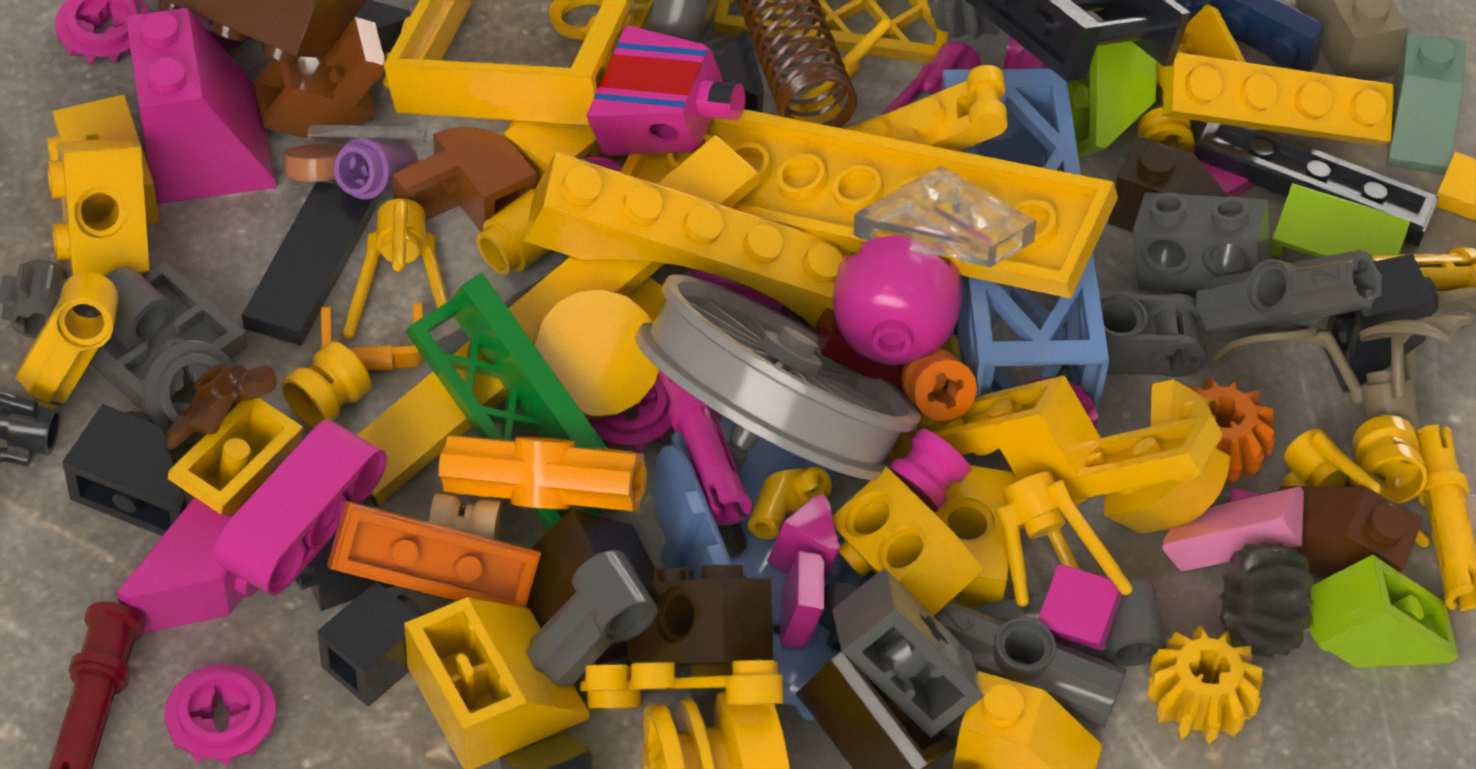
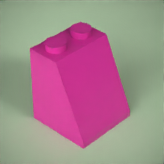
(195, 111)

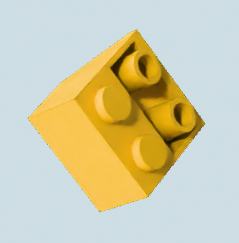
(482, 682)

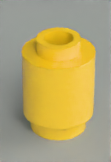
(503, 237)

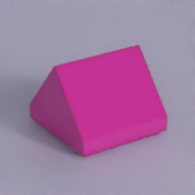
(807, 530)

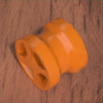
(930, 375)

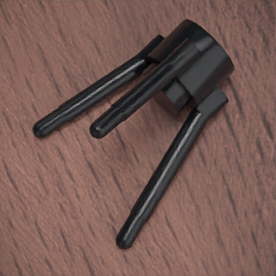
(27, 427)

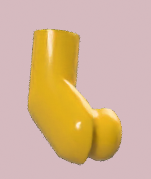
(784, 495)

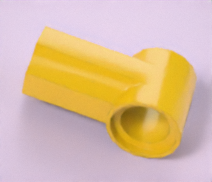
(69, 339)

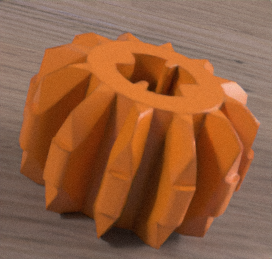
(1244, 426)

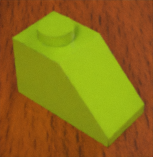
(1112, 96)
(1380, 618)

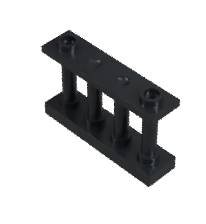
(1067, 36)

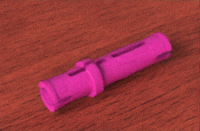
(708, 453)

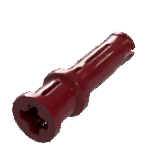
(97, 676)

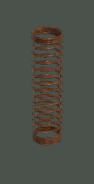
(799, 82)

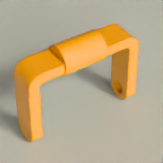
(378, 357)

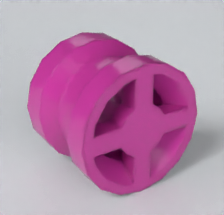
(930, 468)

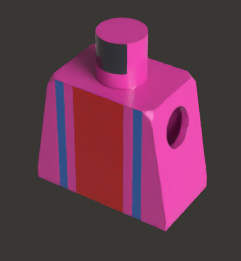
(660, 95)

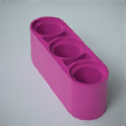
(299, 507)

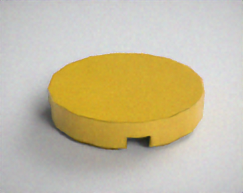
(595, 351)

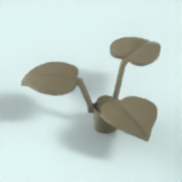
(1387, 390)

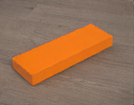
(431, 557)

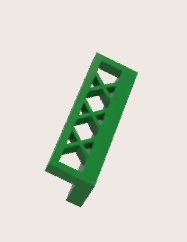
(515, 363)

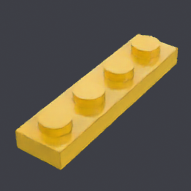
(1278, 100)

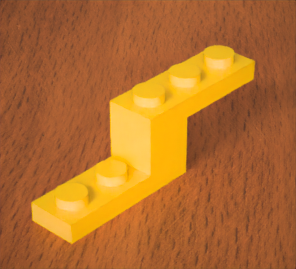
(1048, 430)

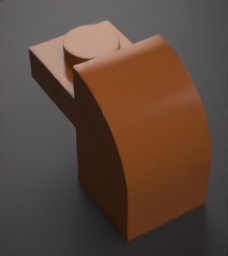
(324, 88)
(467, 170)

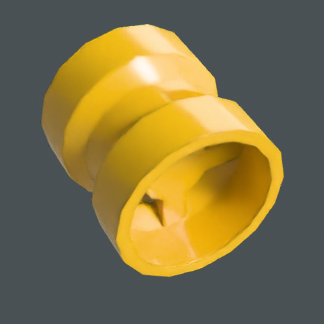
(326, 385)
(1390, 455)

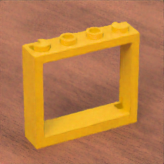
(499, 91)

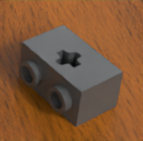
(907, 653)

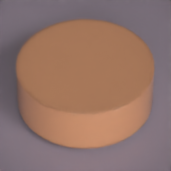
(311, 162)

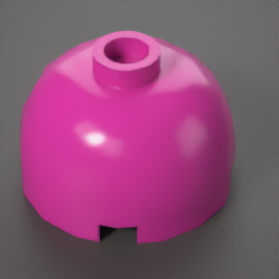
(896, 301)

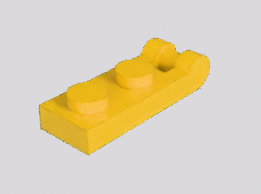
(951, 117)

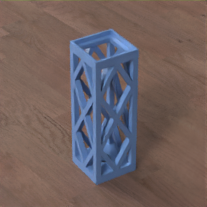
(1074, 332)

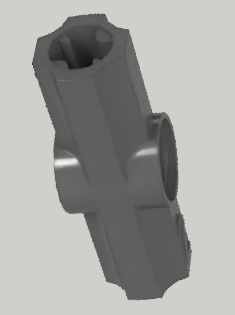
(1289, 293)
(1073, 678)

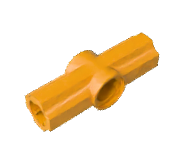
(543, 472)

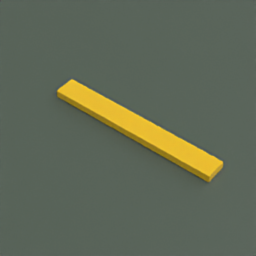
(420, 421)

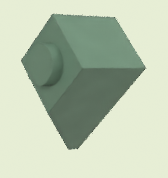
(1426, 102)

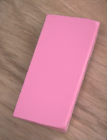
(1231, 525)

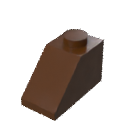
(1352, 524)

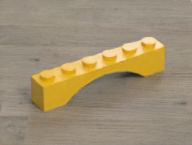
(616, 216)

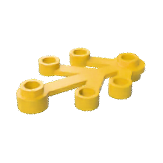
(623, 685)

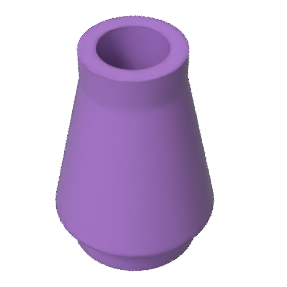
(367, 166)

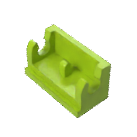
(1331, 226)

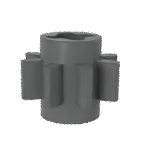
(32, 295)

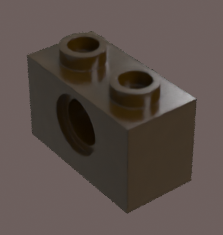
(706, 618)

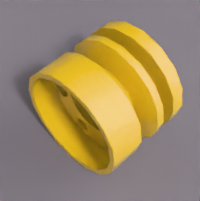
(739, 739)

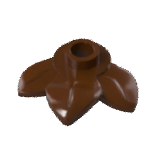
(216, 396)

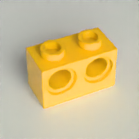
(899, 532)

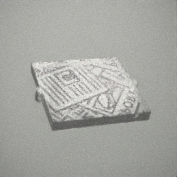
(345, 133)

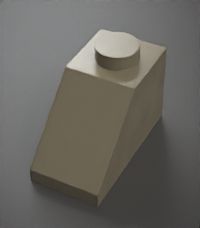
(1359, 35)

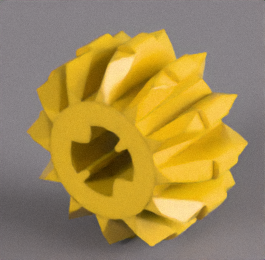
(1204, 684)

